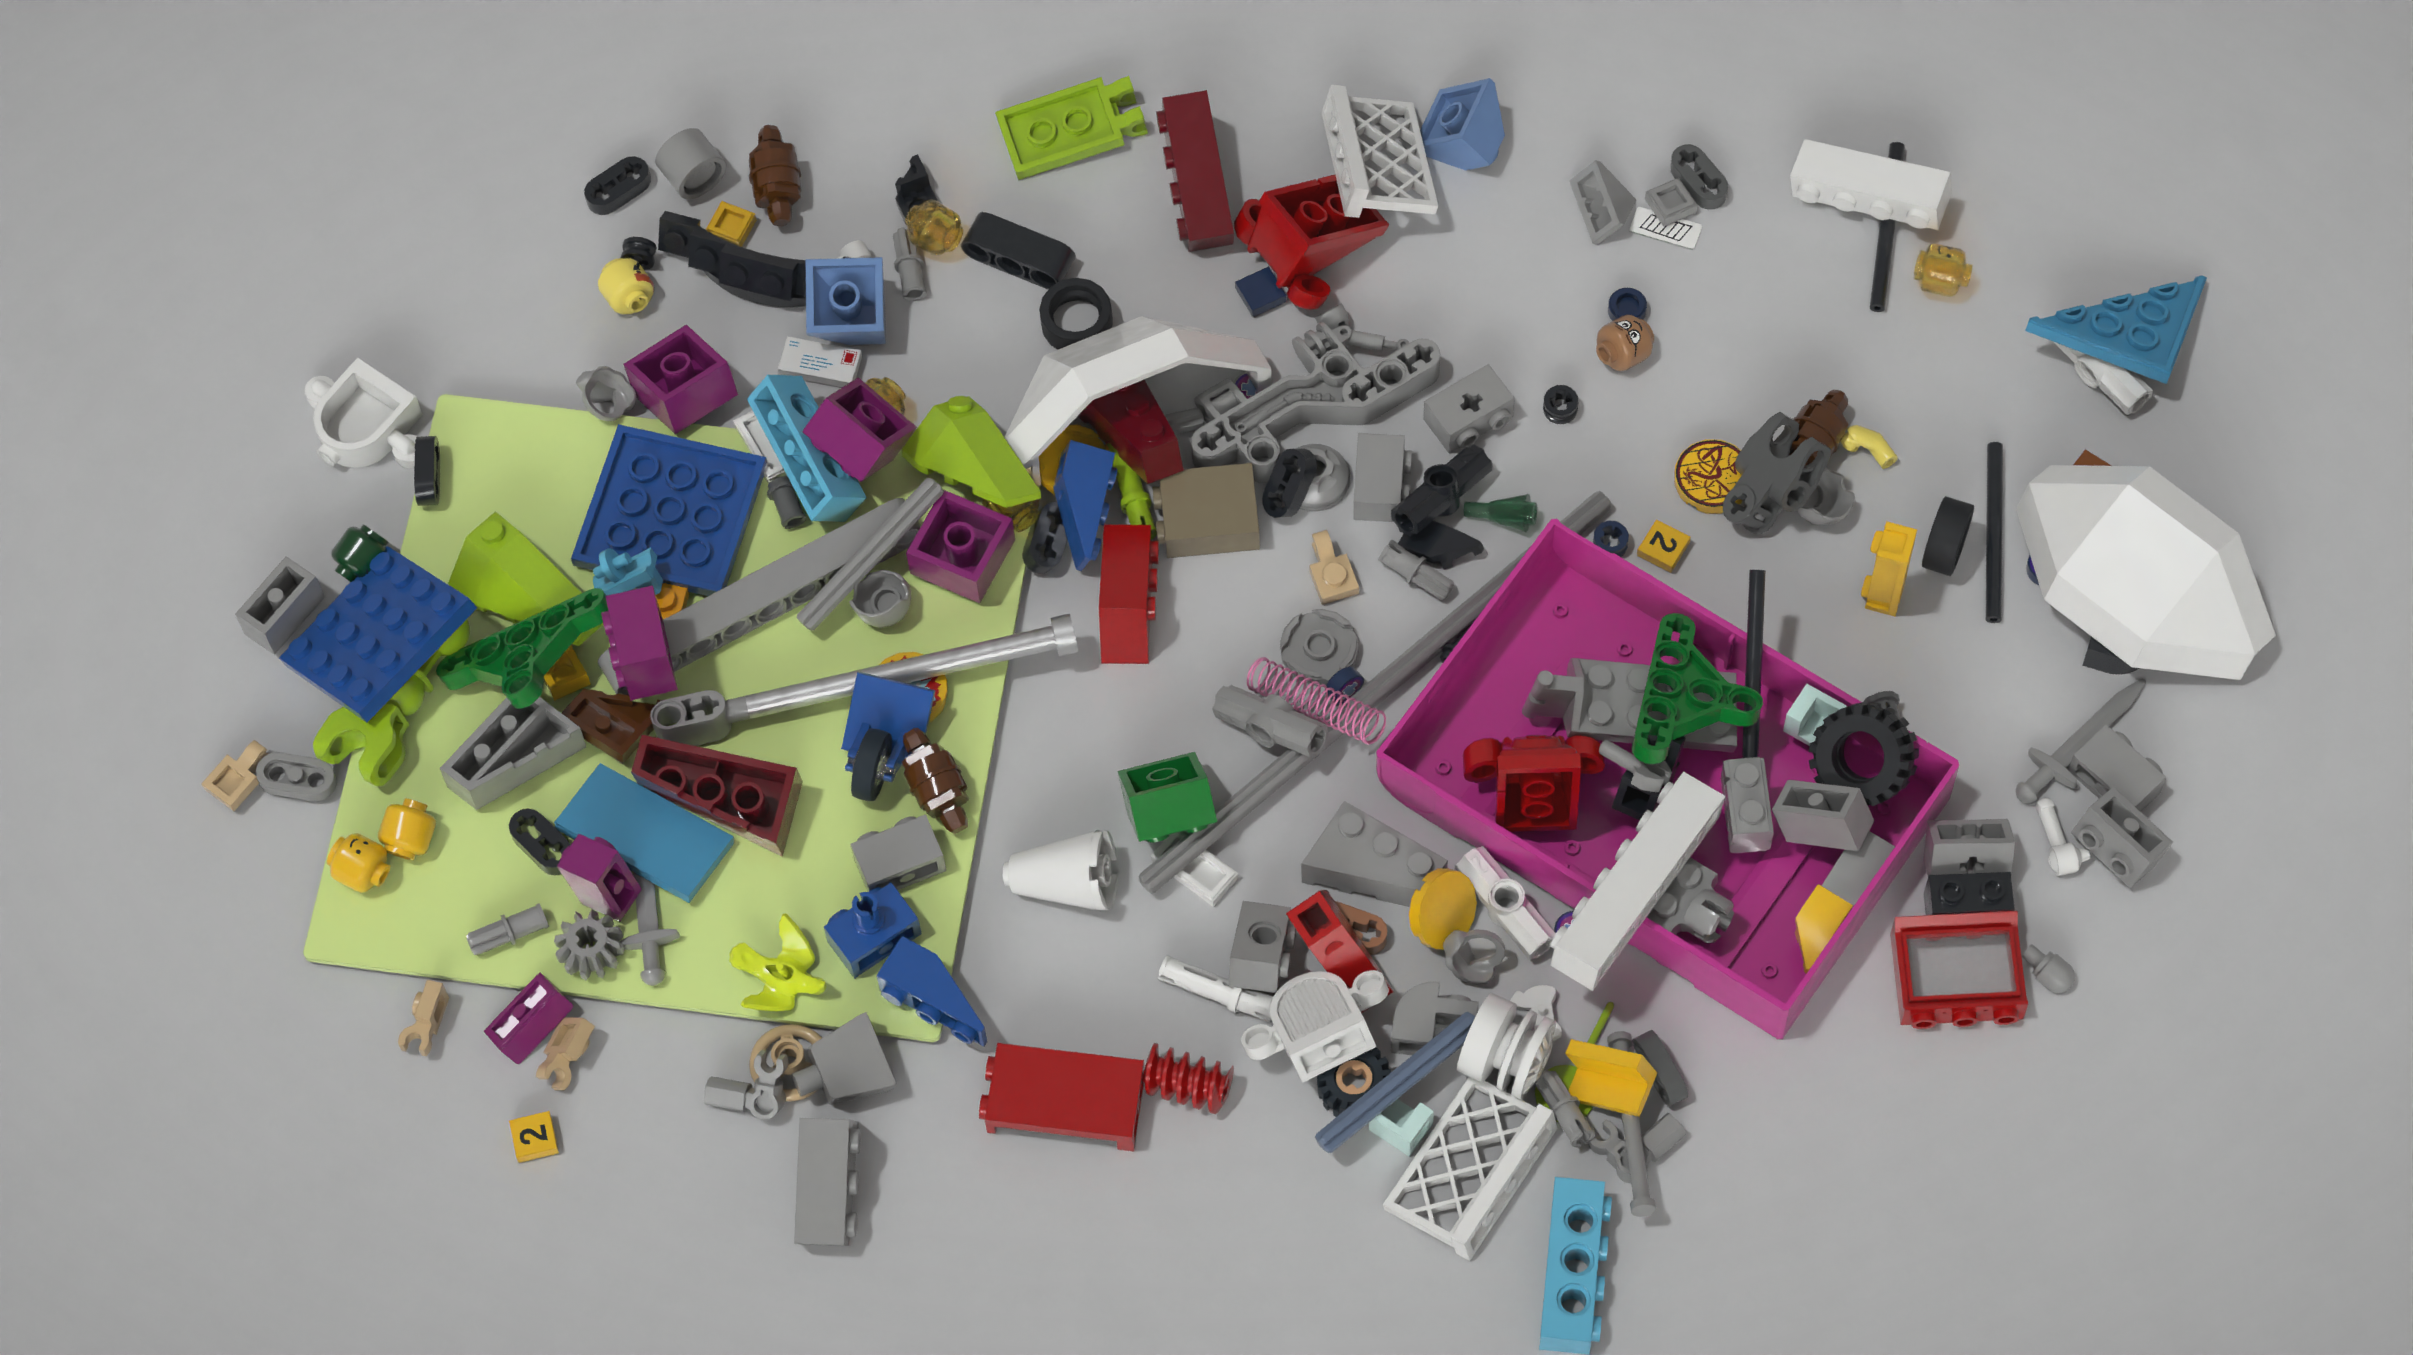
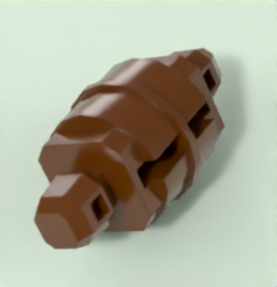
(774, 175)
(1822, 421)
(935, 780)

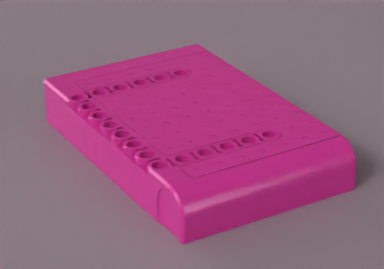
(1596, 606)

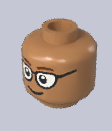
(1624, 342)

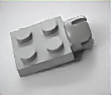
(1693, 904)

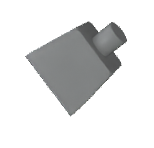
(846, 1064)

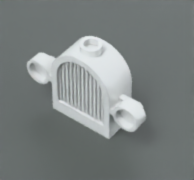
(363, 417)
(1318, 1021)

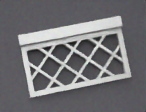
(1351, 153)
(1503, 1177)

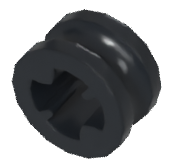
(640, 250)
(1560, 416)

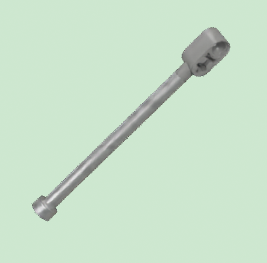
(709, 717)

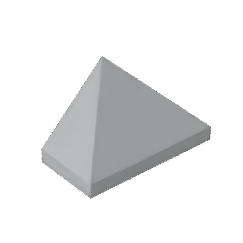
(1601, 200)

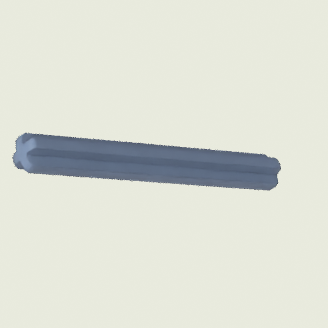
(1395, 1084)

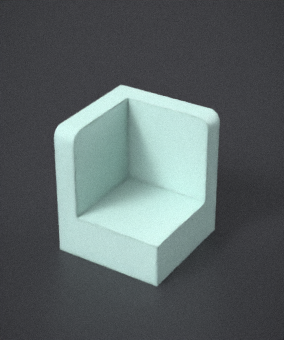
(1808, 713)
(1403, 1125)

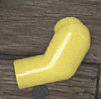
(1871, 440)

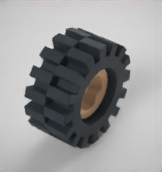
(1339, 1096)

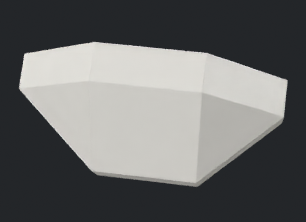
(1113, 360)
(2144, 569)

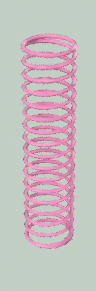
(1318, 698)

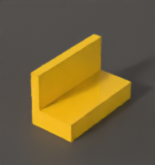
(1610, 1077)

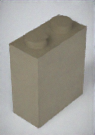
(1208, 511)

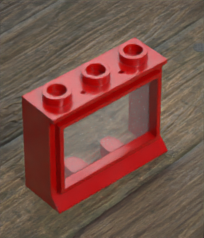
(1958, 969)

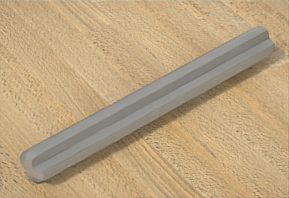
(870, 554)

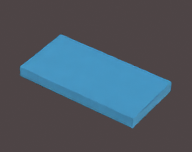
(647, 831)

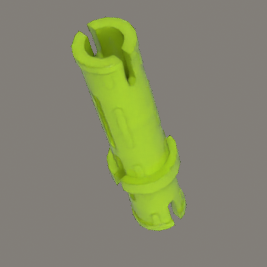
(1134, 499)

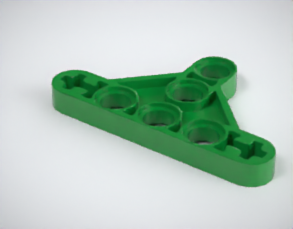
(524, 651)
(1681, 707)

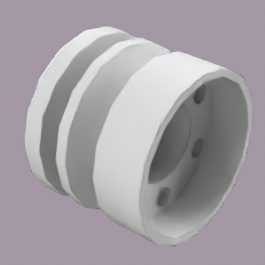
(1504, 1045)

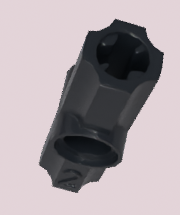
(1441, 490)

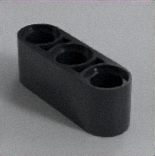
(1017, 250)

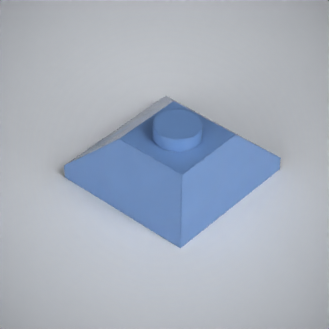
(1464, 126)
(846, 300)

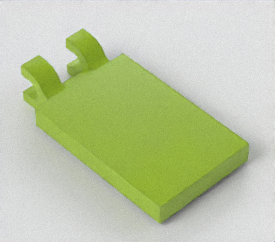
(1069, 125)

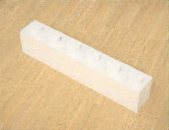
(1636, 881)

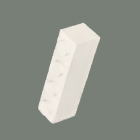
(1871, 184)

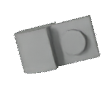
(1421, 1012)

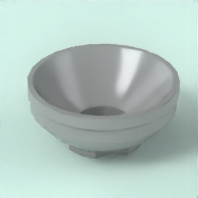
(1331, 485)

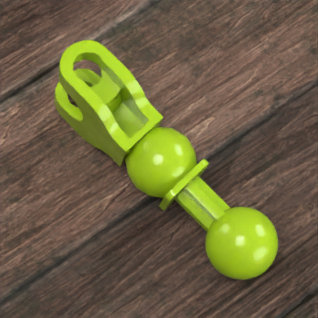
(384, 731)

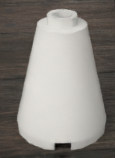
(1067, 871)

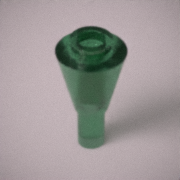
(1513, 512)

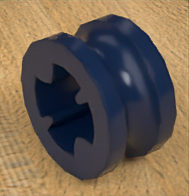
(1614, 529)

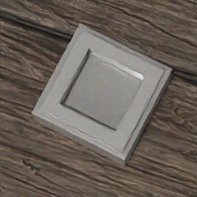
(1671, 202)

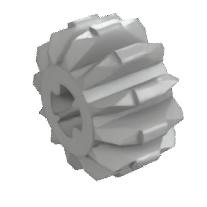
(584, 931)

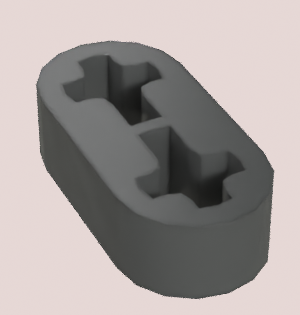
(1703, 172)
(1668, 1079)

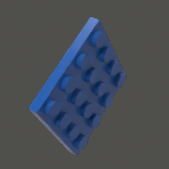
(678, 500)
(377, 633)

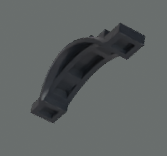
(738, 270)

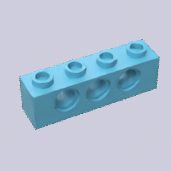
(783, 410)
(1559, 1328)

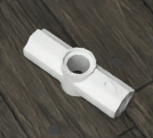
(2119, 384)
(1519, 921)

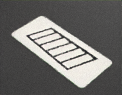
(1680, 233)

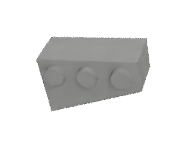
(510, 751)
(1368, 858)

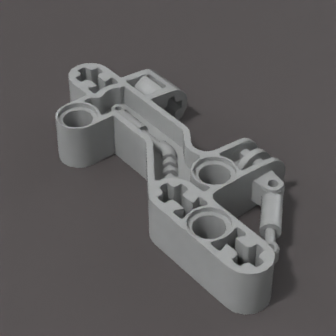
(1247, 428)

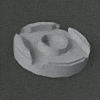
(1318, 645)

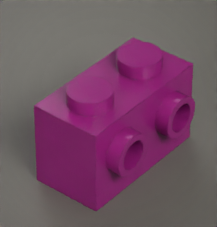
(599, 876)

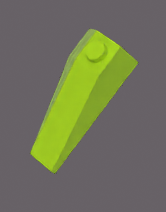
(970, 449)
(509, 574)

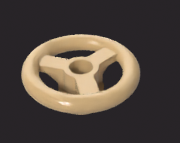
(787, 1046)

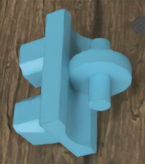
(625, 573)

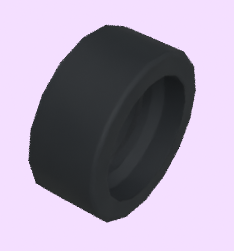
(1068, 291)
(1947, 536)

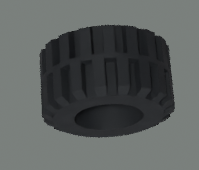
(1890, 733)

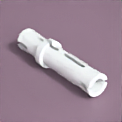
(1215, 988)

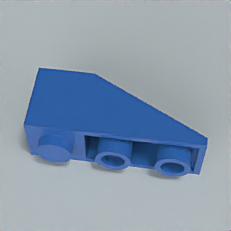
(1080, 492)
(923, 983)

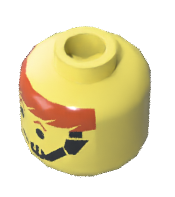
(624, 284)

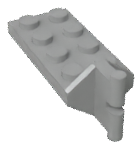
(1605, 703)

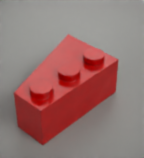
(1126, 593)

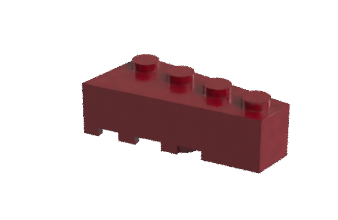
(1196, 171)
(1137, 430)
(725, 788)

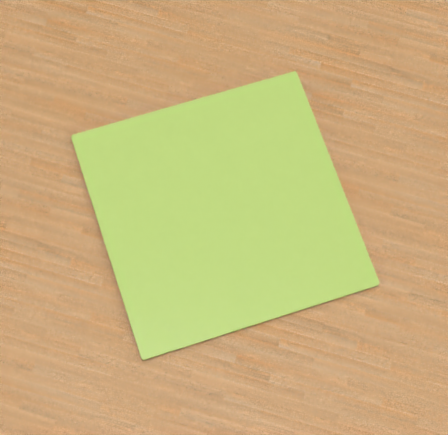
(540, 476)

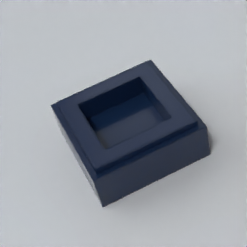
(1260, 291)

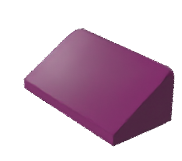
(528, 1019)

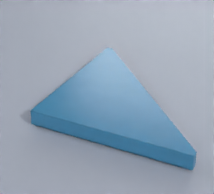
(2128, 330)

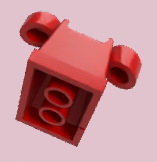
(1302, 232)
(1534, 778)

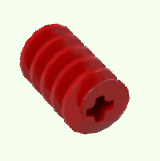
(1186, 1080)

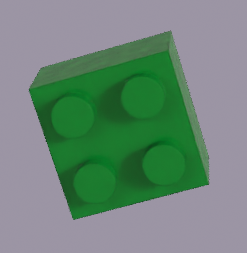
(1167, 797)

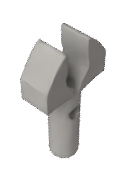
(1645, 776)

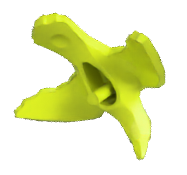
(781, 975)

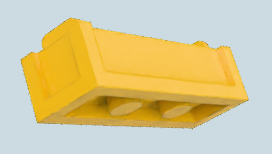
(1891, 567)

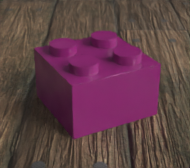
(681, 379)
(859, 429)
(961, 546)
(639, 643)

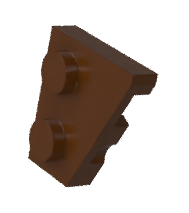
(611, 721)

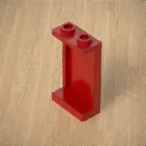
(1063, 1093)

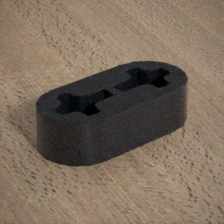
(617, 185)
(427, 470)
(1287, 481)
(1039, 535)
(534, 847)

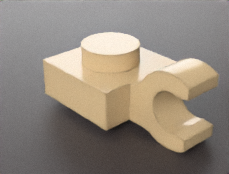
(1332, 574)
(235, 779)
(428, 1011)
(566, 1045)

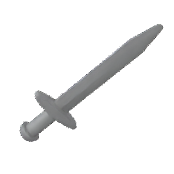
(2055, 765)
(649, 934)

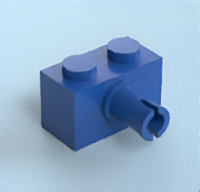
(871, 928)

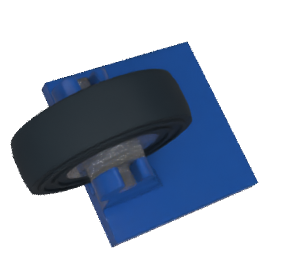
(875, 730)

